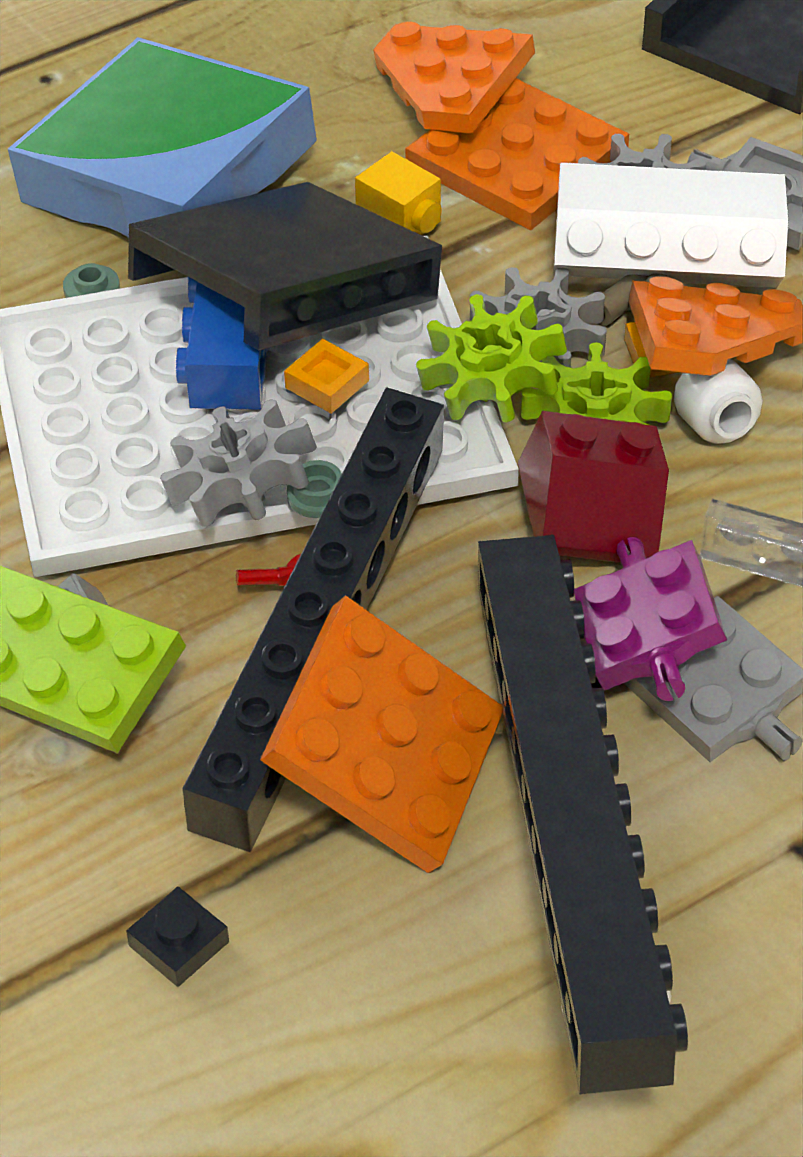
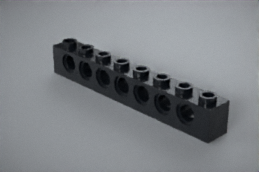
(345, 555)

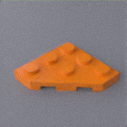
(451, 71)
(703, 327)

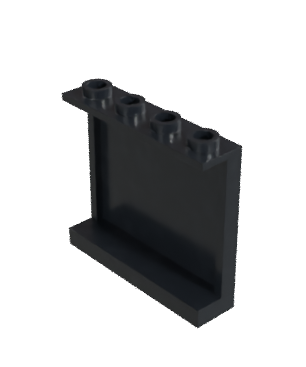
(733, 42)
(292, 260)

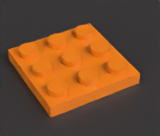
(516, 153)
(384, 734)

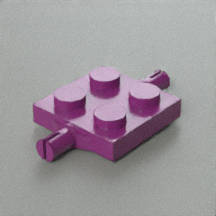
(650, 616)

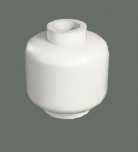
(720, 404)

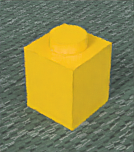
(400, 193)

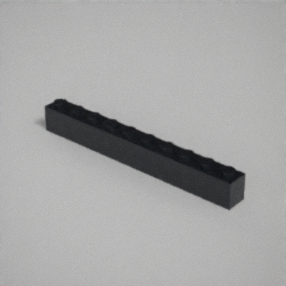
(576, 823)

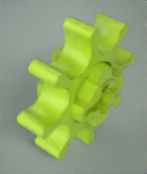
(492, 357)
(600, 392)

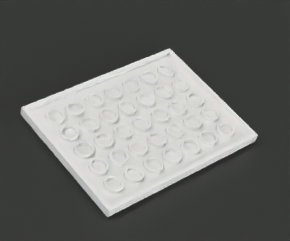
(99, 400)

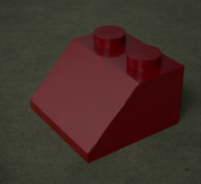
(594, 484)

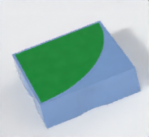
(161, 138)

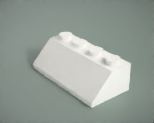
(672, 224)

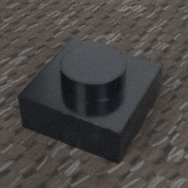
(177, 936)

